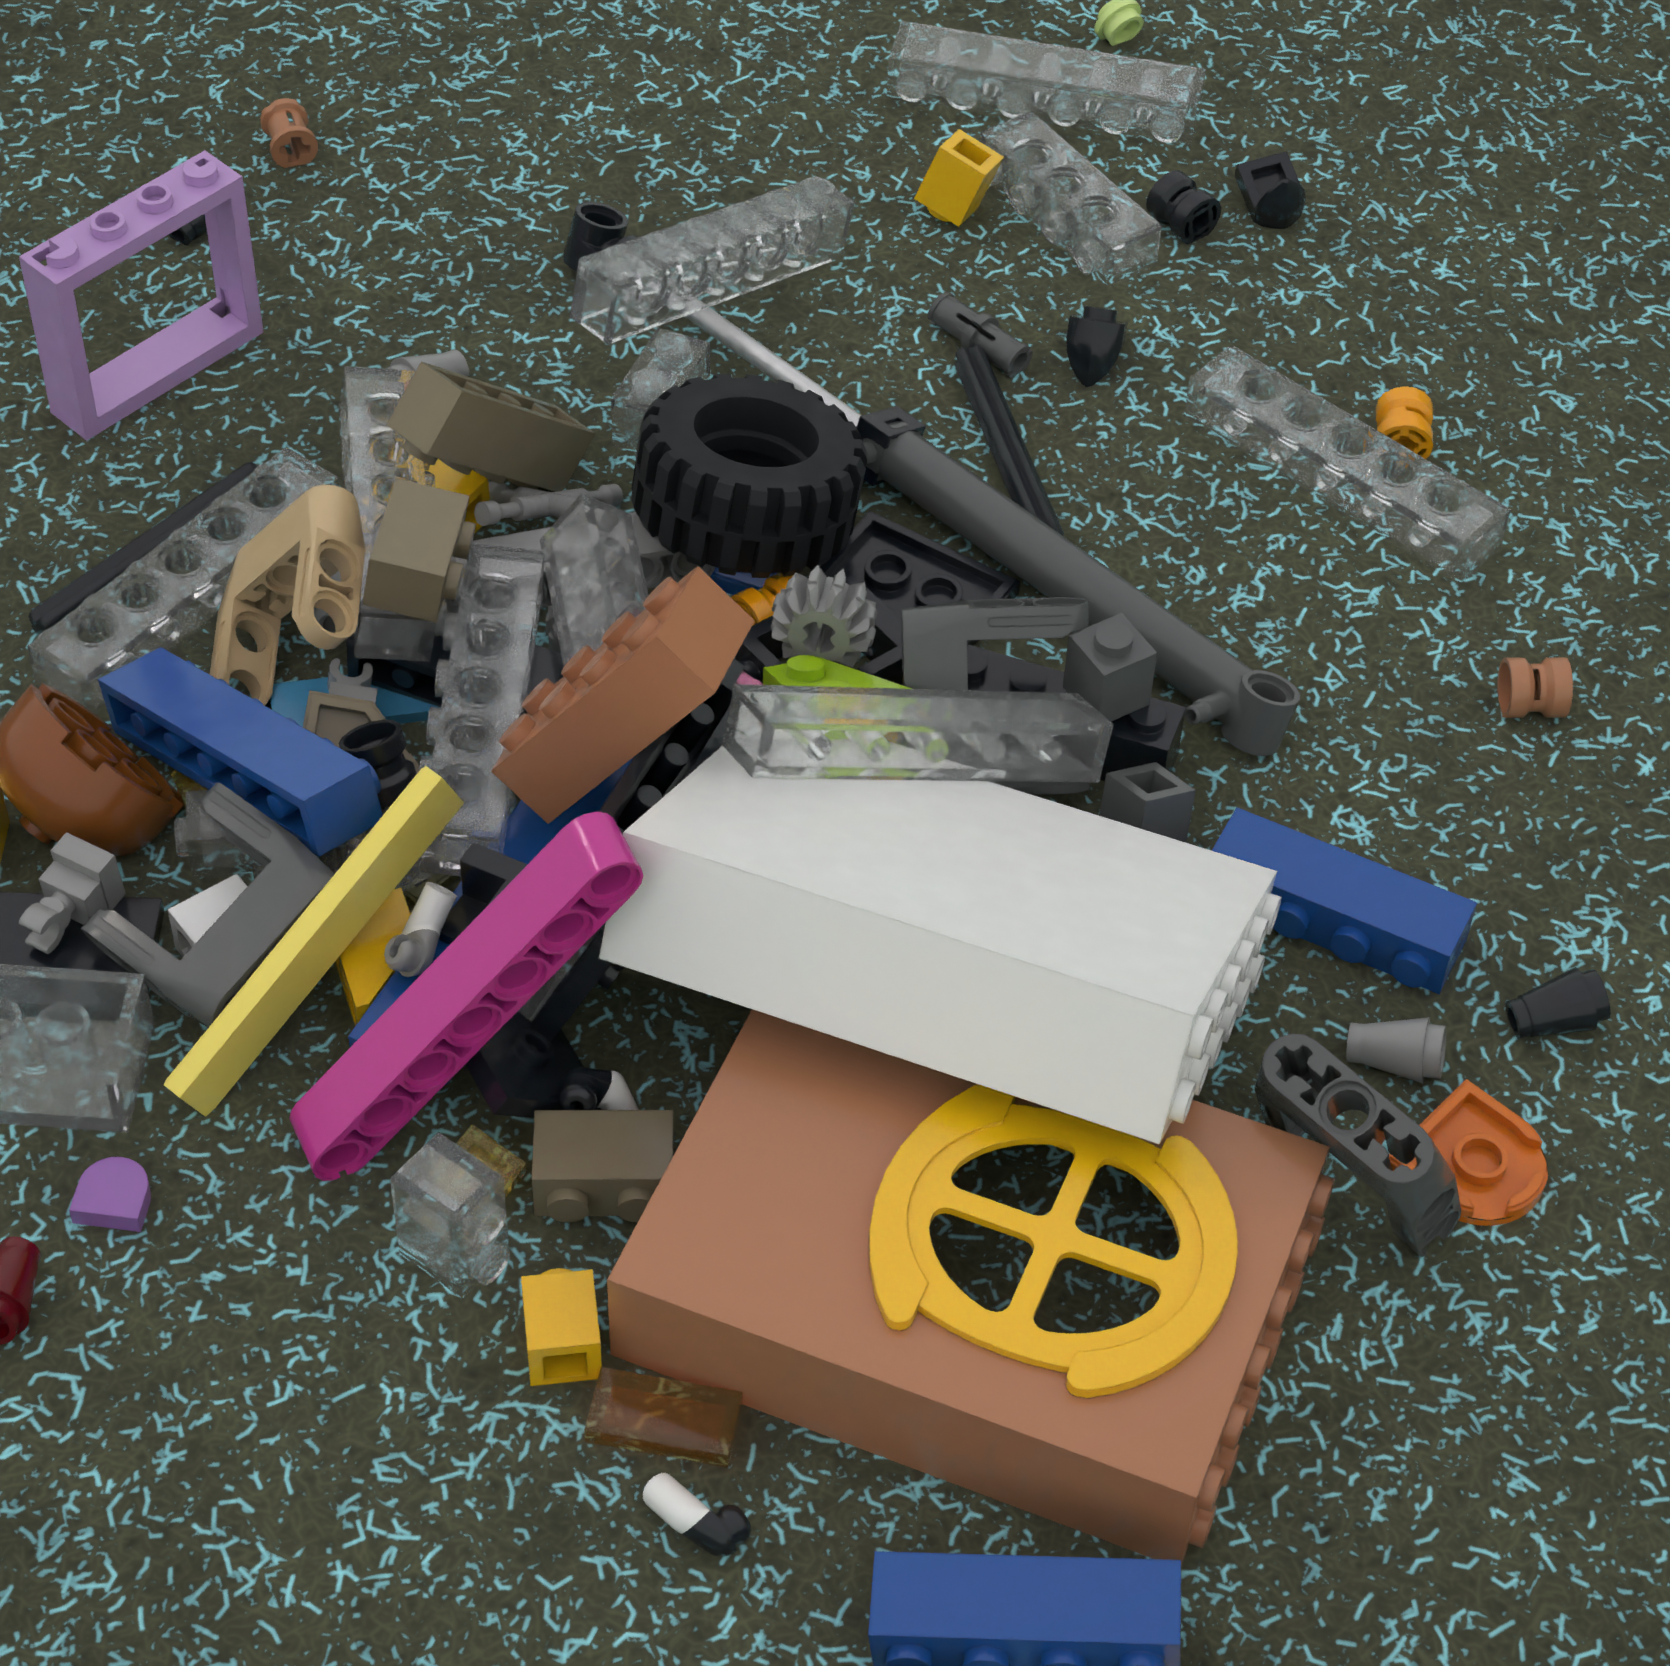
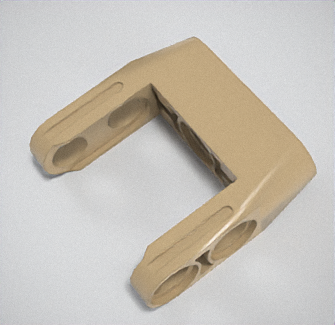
(292, 570)

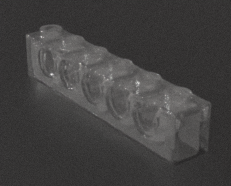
(710, 259)
(1347, 464)
(370, 465)
(171, 588)
(482, 694)

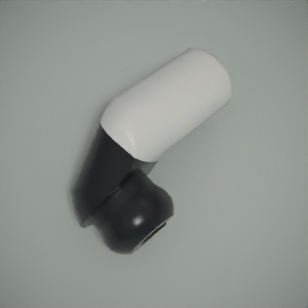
(595, 1089)
(693, 1519)

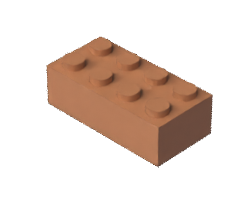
(621, 693)

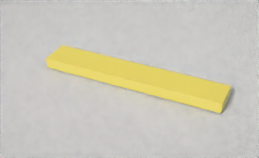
(314, 942)

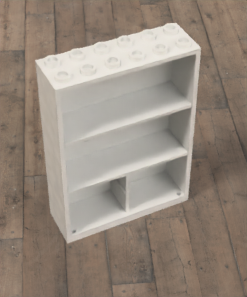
(955, 931)

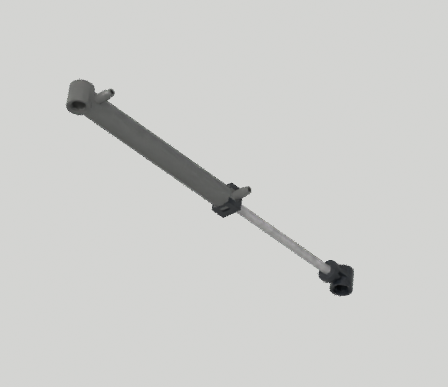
(1248, 702)

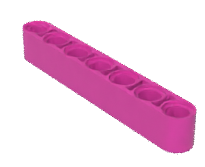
(466, 995)

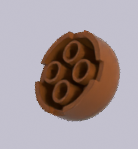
(79, 777)

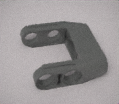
(937, 646)
(243, 935)
(1304, 1091)

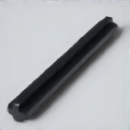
(1003, 435)
(72, 596)

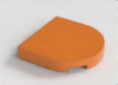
(1491, 1154)

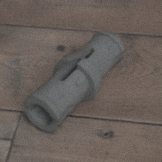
(980, 330)

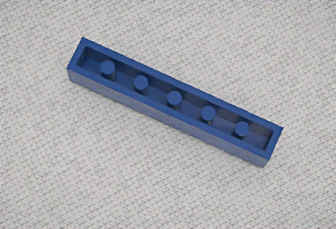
(236, 740)

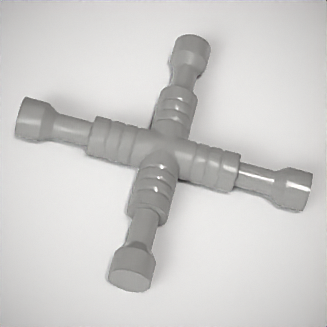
(532, 503)

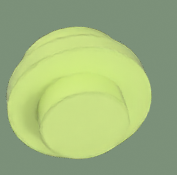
(1119, 21)

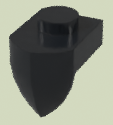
(1271, 190)
(1094, 343)

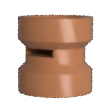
(1535, 687)

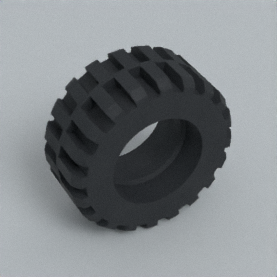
(748, 475)

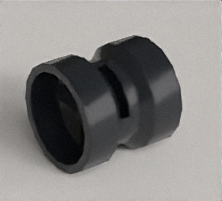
(1180, 204)
(382, 747)

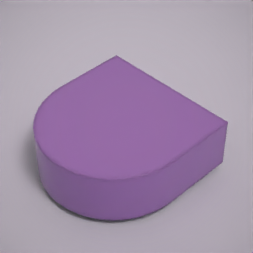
(112, 1195)

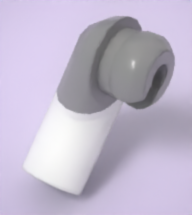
(416, 945)

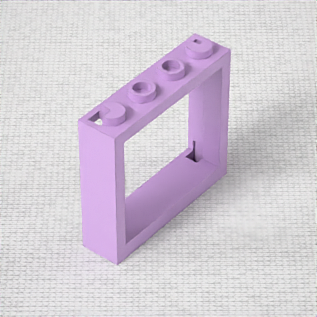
(108, 237)

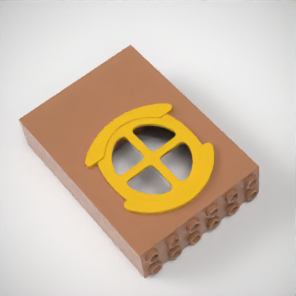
(806, 1275)

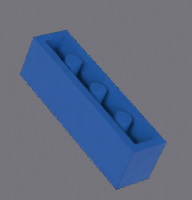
(1354, 903)
(1023, 1610)

